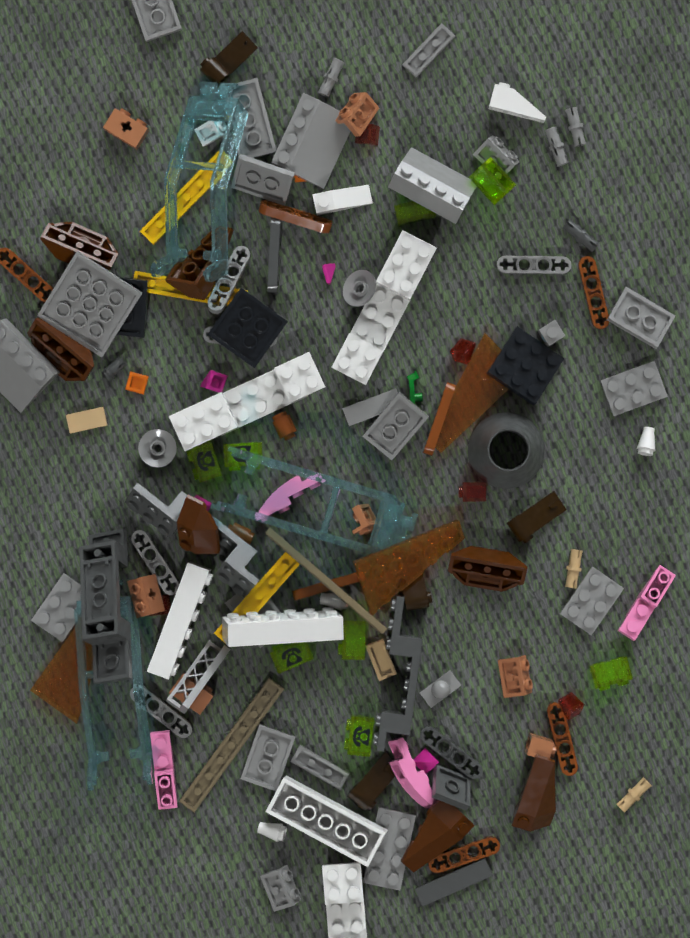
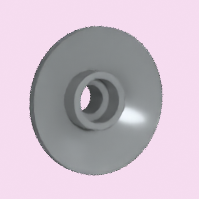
(359, 288)
(147, 448)

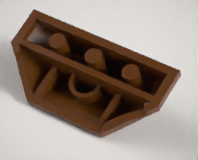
(68, 237)
(61, 351)
(197, 528)
(487, 568)

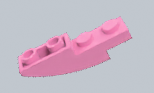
(280, 500)
(646, 602)
(164, 769)
(413, 781)

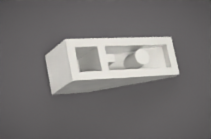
(511, 102)
(342, 199)

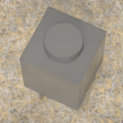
(551, 333)

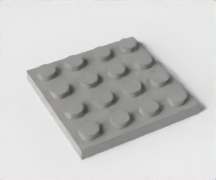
(89, 304)

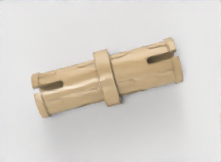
(573, 568)
(633, 795)

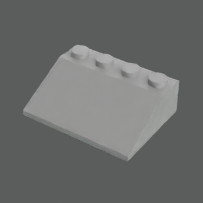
(312, 141)
(432, 185)
(22, 367)

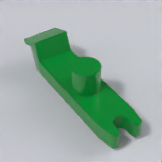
(414, 397)

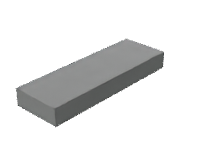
(428, 50)
(368, 408)
(320, 767)

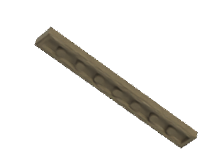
(325, 581)
(231, 744)

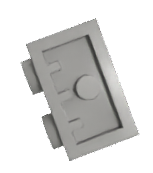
(495, 148)
(281, 888)

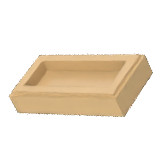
(86, 420)
(381, 659)

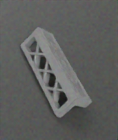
(199, 685)

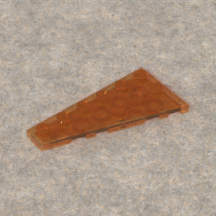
(472, 393)
(399, 565)
(60, 680)

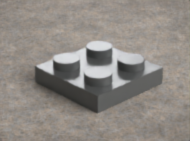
(451, 787)

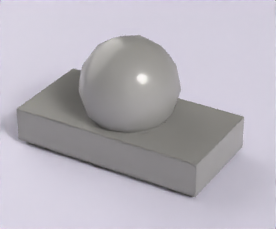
(440, 688)

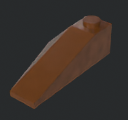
(188, 275)
(537, 800)
(440, 831)

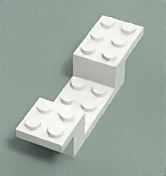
(384, 310)
(247, 402)
(344, 900)

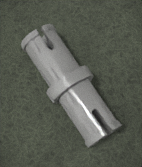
(331, 77)
(575, 126)
(556, 146)

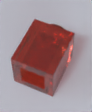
(472, 491)

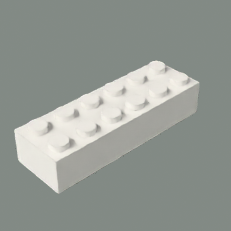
(179, 619)
(282, 627)
(326, 821)

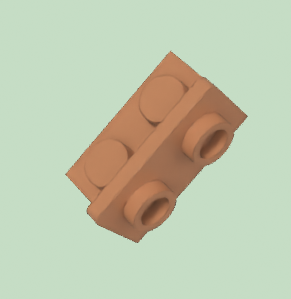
(358, 113)
(364, 515)
(515, 676)

